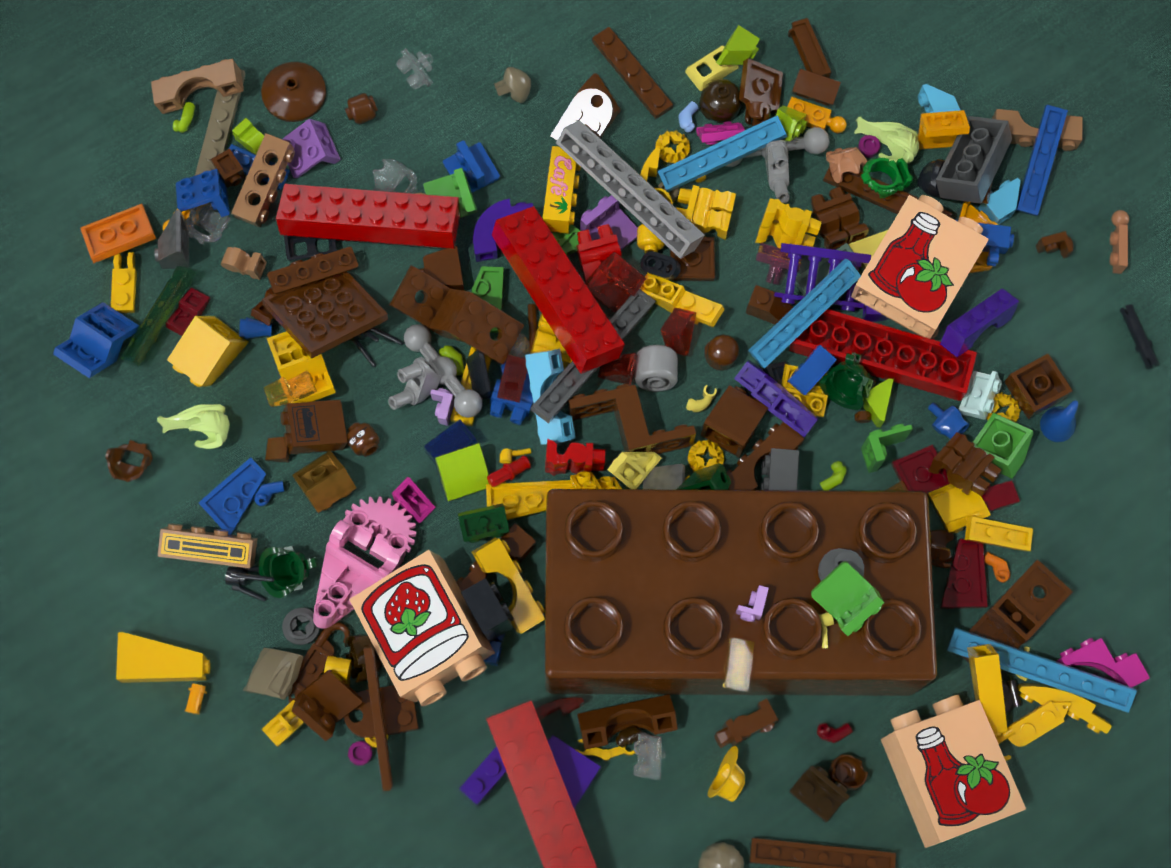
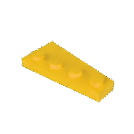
(524, 497)

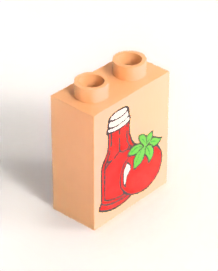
(920, 265)
(951, 770)

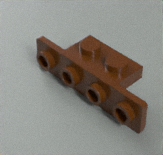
(312, 270)

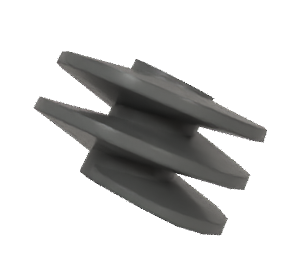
(837, 556)

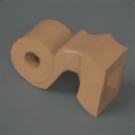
(239, 261)

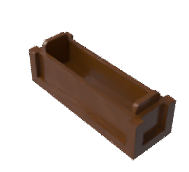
(809, 48)

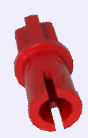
(508, 471)

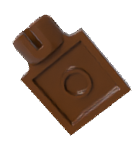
(760, 91)

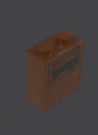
(314, 426)

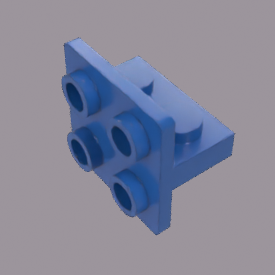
(475, 162)

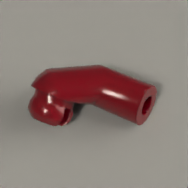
(831, 734)

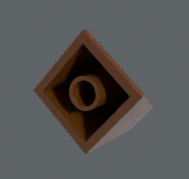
(734, 420)

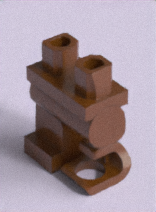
(745, 726)

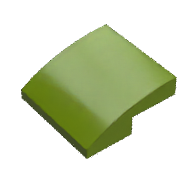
(463, 472)

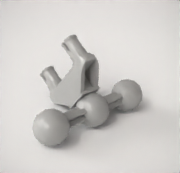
(776, 158)
(428, 373)

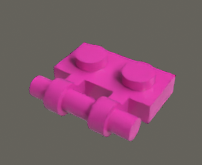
(713, 133)

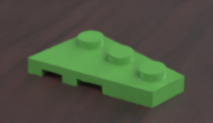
(490, 287)

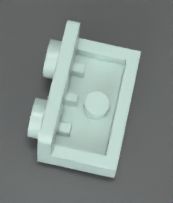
(980, 394)

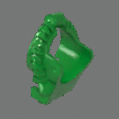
(897, 171)

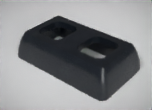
(311, 247)

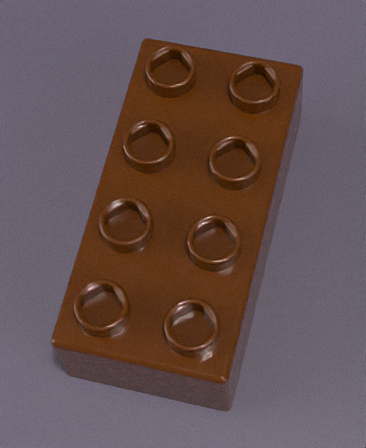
(654, 579)

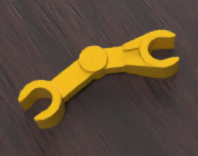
(605, 754)

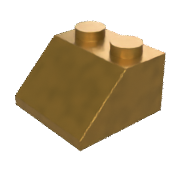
(324, 481)

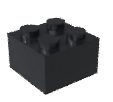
(485, 606)

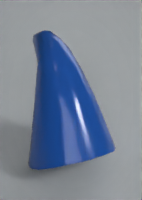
(1059, 422)

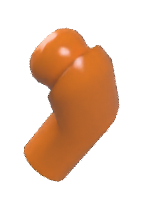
(999, 567)

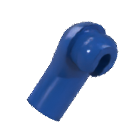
(266, 491)

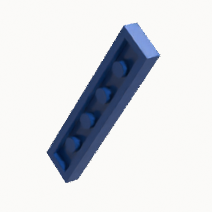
(1041, 160)

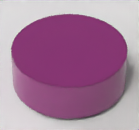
(869, 146)
(360, 753)

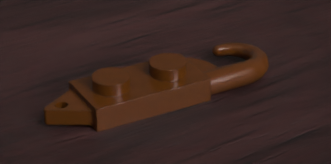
(315, 659)

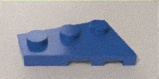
(232, 496)

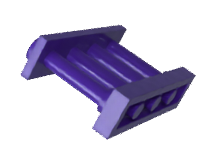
(815, 256)

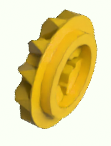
(668, 154)
(1006, 400)
(698, 449)

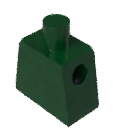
(707, 478)

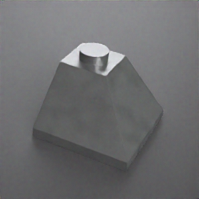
(173, 244)

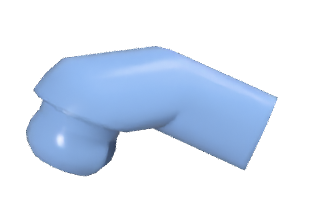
(685, 117)

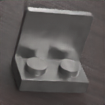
(665, 477)

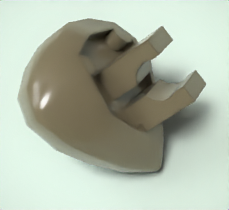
(515, 82)

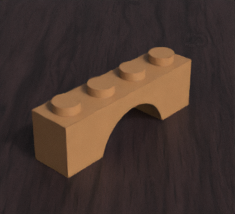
(172, 91)
(1026, 135)

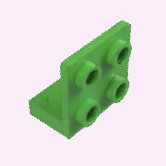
(454, 186)
(874, 446)

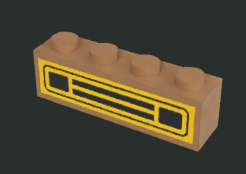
(207, 546)

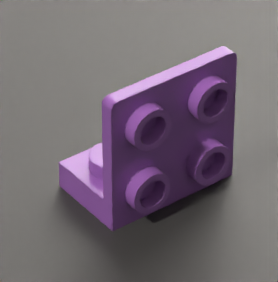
(311, 145)

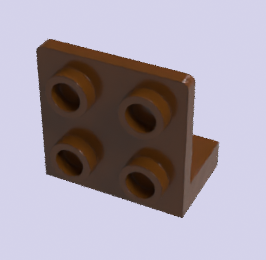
(325, 703)

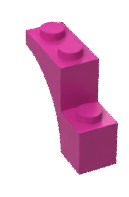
(1095, 654)

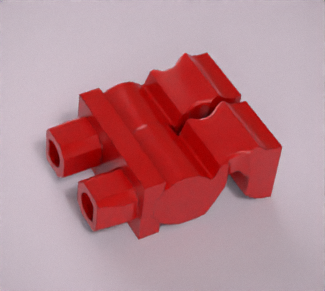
(575, 459)

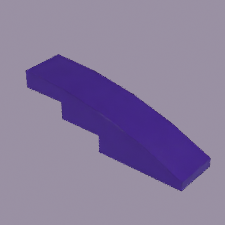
(776, 398)

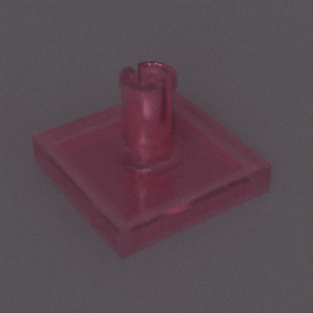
(776, 259)

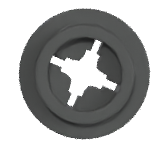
(290, 624)

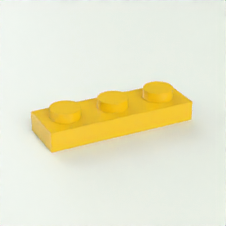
(998, 534)

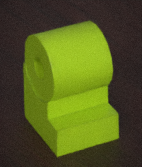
(248, 136)

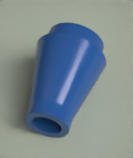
(253, 328)

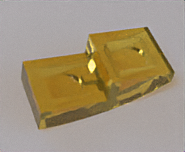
(289, 391)

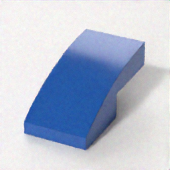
(811, 370)

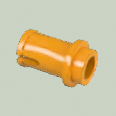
(195, 698)

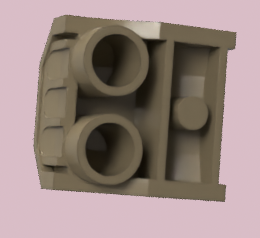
(274, 673)

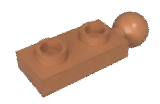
(1119, 240)

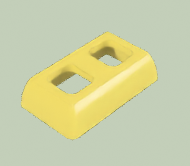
(718, 71)

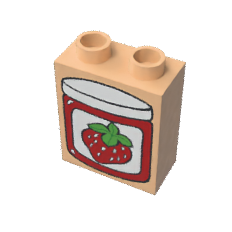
(422, 629)

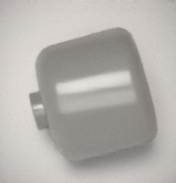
(656, 368)

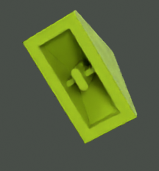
(878, 401)

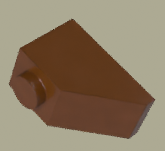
(766, 306)

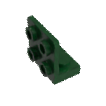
(483, 523)

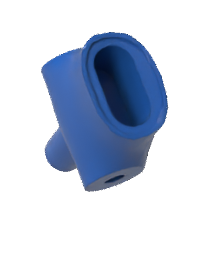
(948, 421)

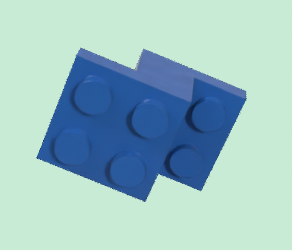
(95, 340)

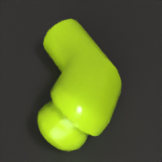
(837, 477)

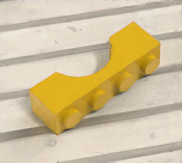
(495, 558)

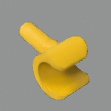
(506, 454)

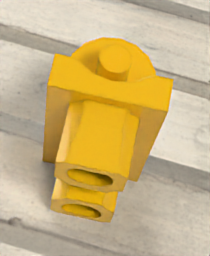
(282, 725)

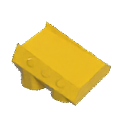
(955, 506)

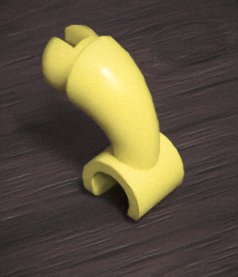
(700, 405)

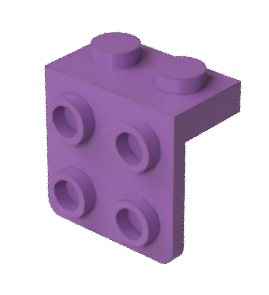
(609, 213)

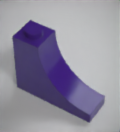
(574, 768)

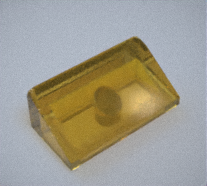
(738, 664)

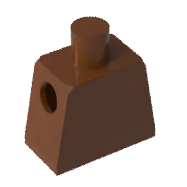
(444, 267)

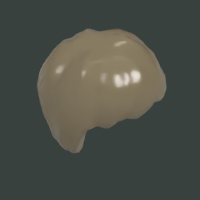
(721, 856)

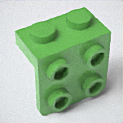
(847, 597)

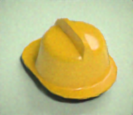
(729, 778)

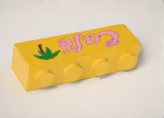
(559, 191)

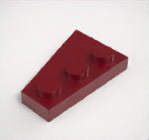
(966, 578)

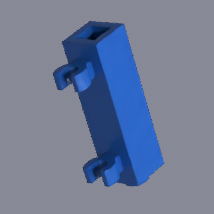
(999, 241)

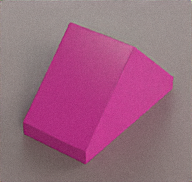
(413, 500)

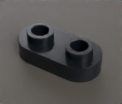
(662, 265)

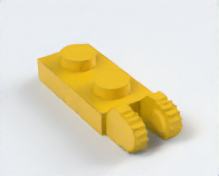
(124, 285)

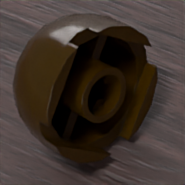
(720, 101)
(356, 654)

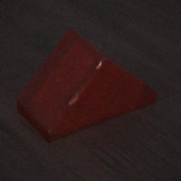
(678, 330)
(620, 370)

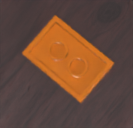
(117, 233)

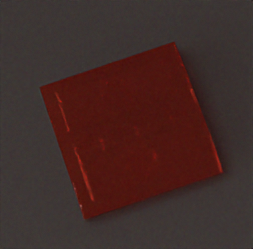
(614, 282)

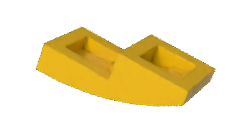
(651, 165)

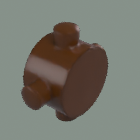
(862, 417)

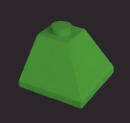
(1006, 442)

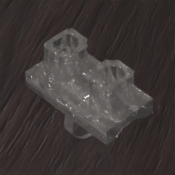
(410, 62)
(649, 756)

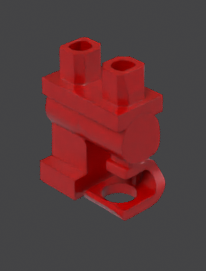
(594, 252)

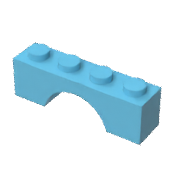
(543, 370)

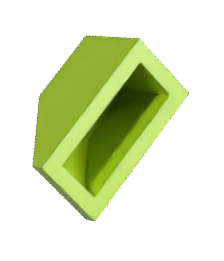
(739, 48)

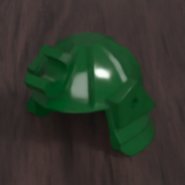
(847, 383)
(287, 569)

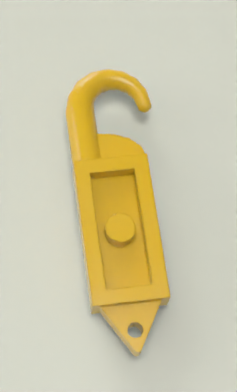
(1035, 724)

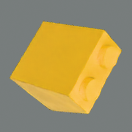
(206, 350)

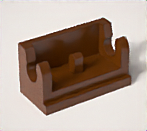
(816, 88)

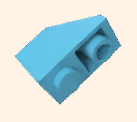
(936, 100)
(1002, 202)

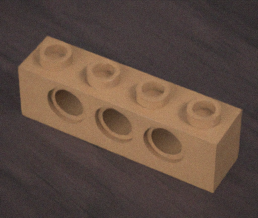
(260, 168)

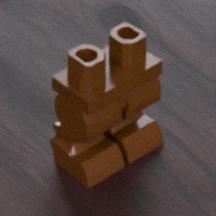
(835, 215)
(965, 465)

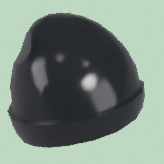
(928, 177)

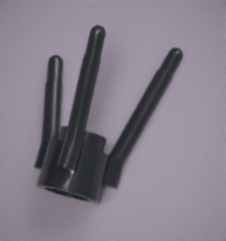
(362, 336)
(240, 576)

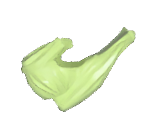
(899, 138)
(203, 418)

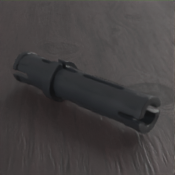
(1140, 339)

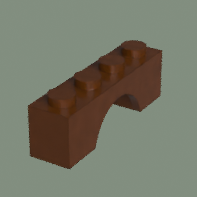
(779, 437)
(520, 546)
(651, 714)

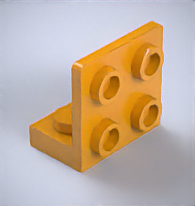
(941, 128)

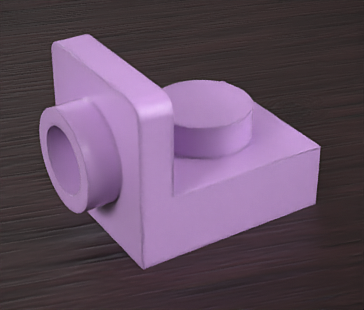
(445, 408)
(756, 600)

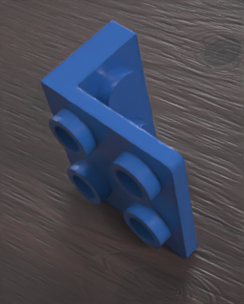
(201, 190)

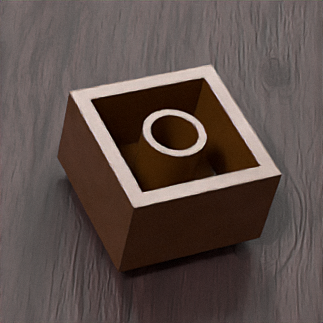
(1038, 386)

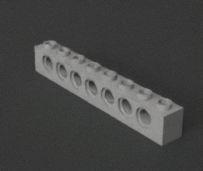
(630, 189)

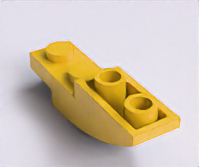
(672, 295)
(1079, 708)

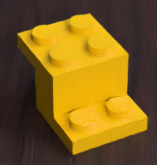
(293, 360)

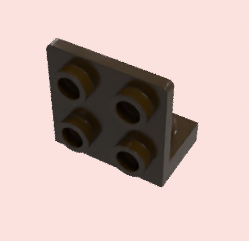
(819, 792)

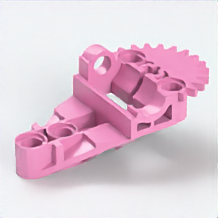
(347, 573)

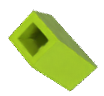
(792, 122)

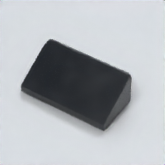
(479, 374)

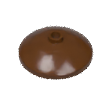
(294, 102)

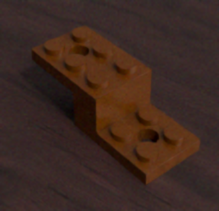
(1018, 611)

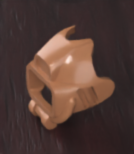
(845, 161)

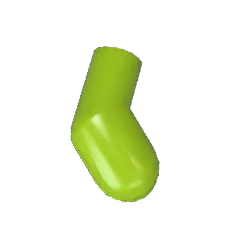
(186, 118)
(453, 354)

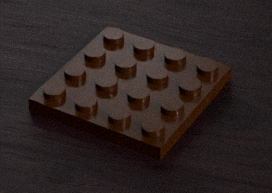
(325, 312)

